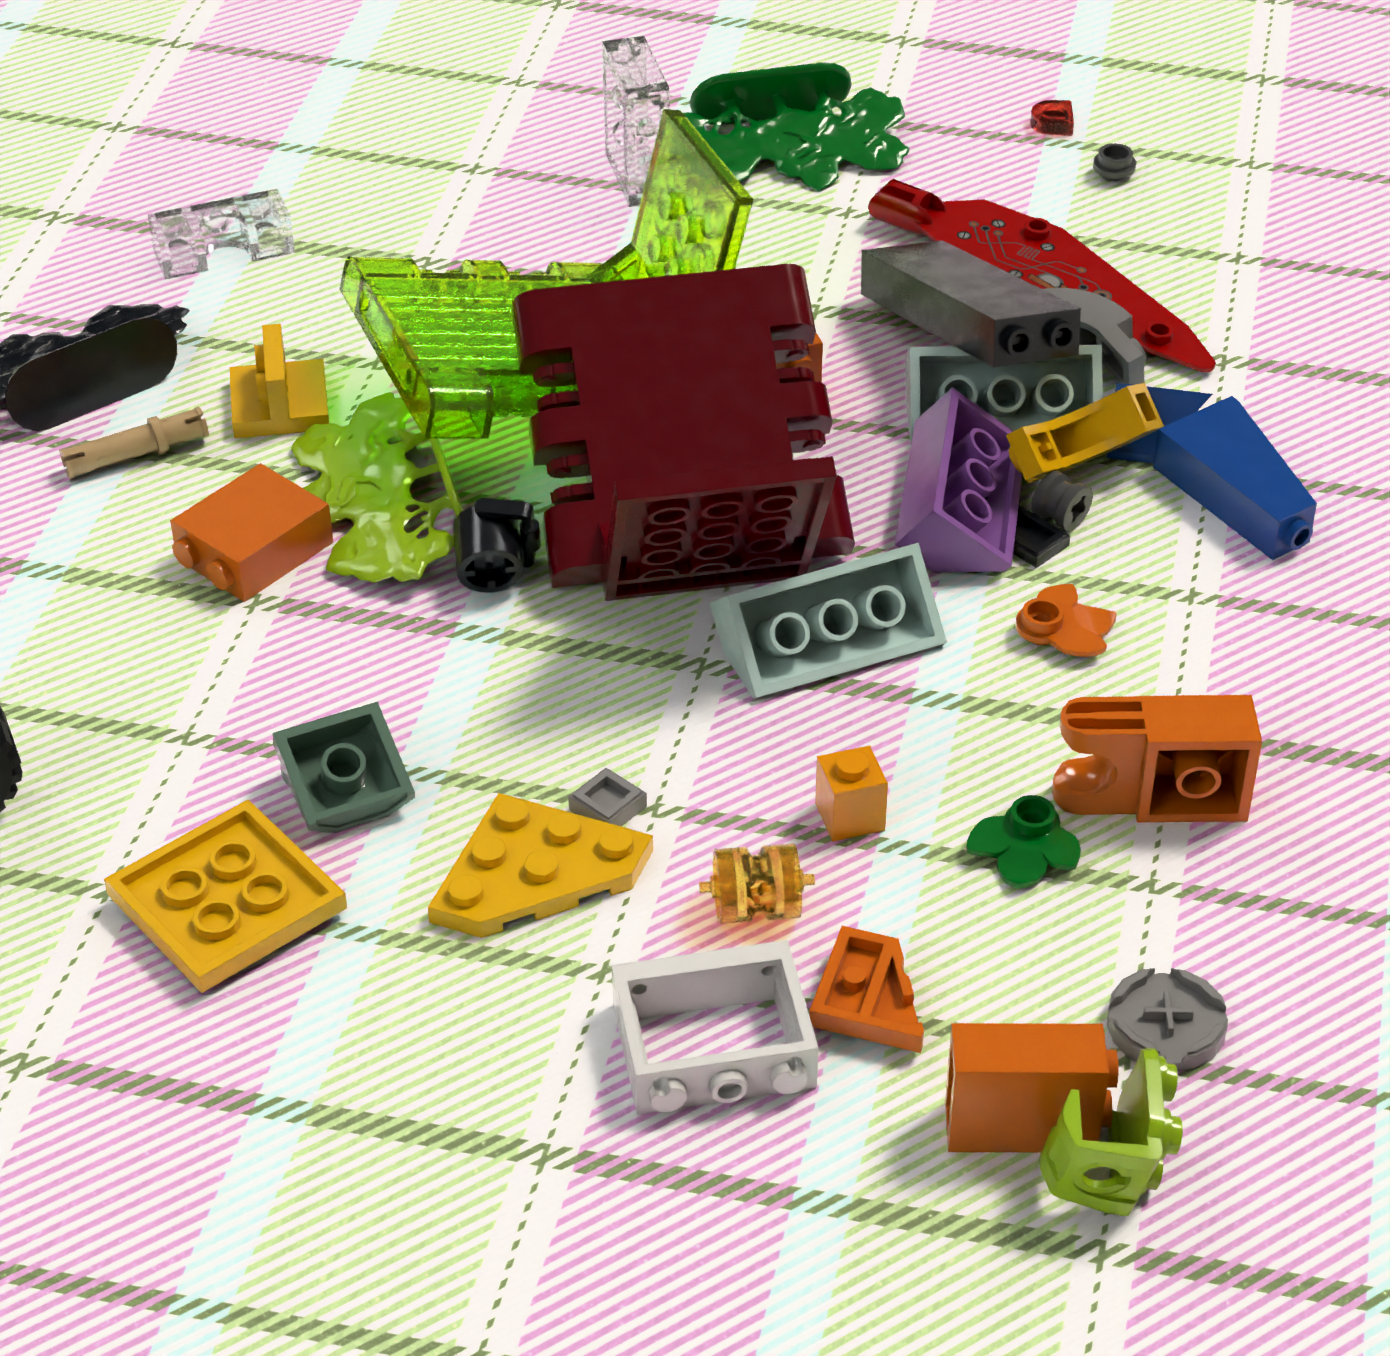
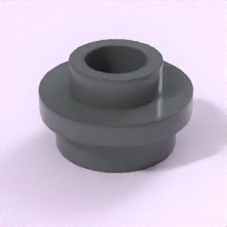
(1114, 162)

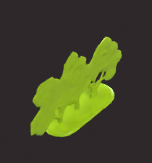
(371, 486)

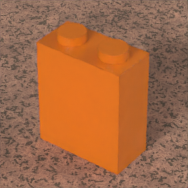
(251, 532)
(1014, 1079)

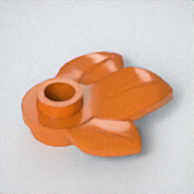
(1064, 623)

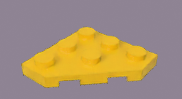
(534, 863)

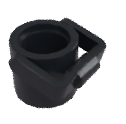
(490, 543)

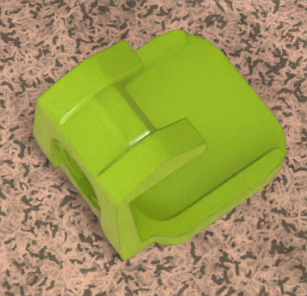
(1135, 1148)

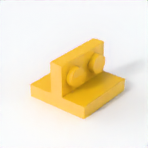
(277, 394)

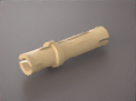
(134, 442)

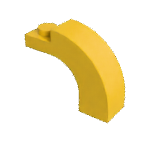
(1084, 433)

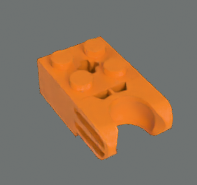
(1160, 757)

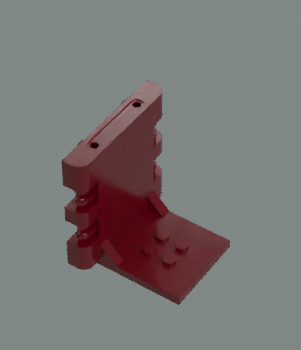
(681, 431)

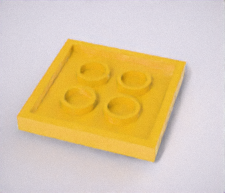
(225, 895)

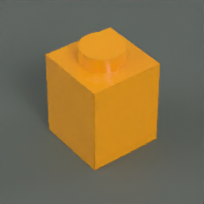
(851, 793)

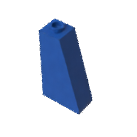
(1237, 476)

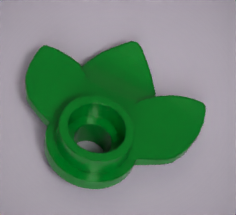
(1025, 841)

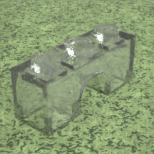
(249, 222)

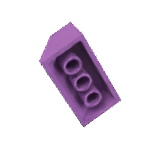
(952, 465)

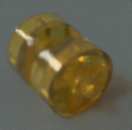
(757, 883)

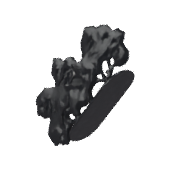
(65, 377)

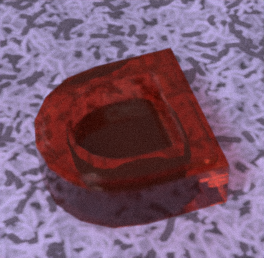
(1053, 117)

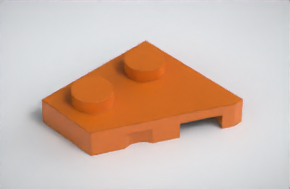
(867, 992)

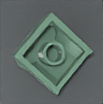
(343, 769)

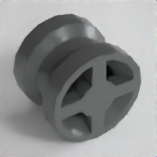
(1062, 500)

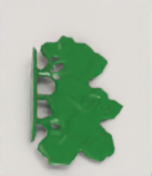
(801, 126)

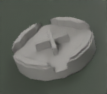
(1170, 1013)

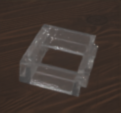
(630, 114)

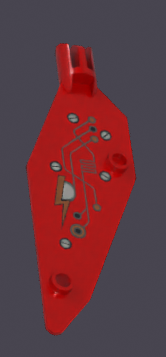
(1040, 256)

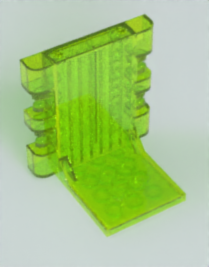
(452, 332)

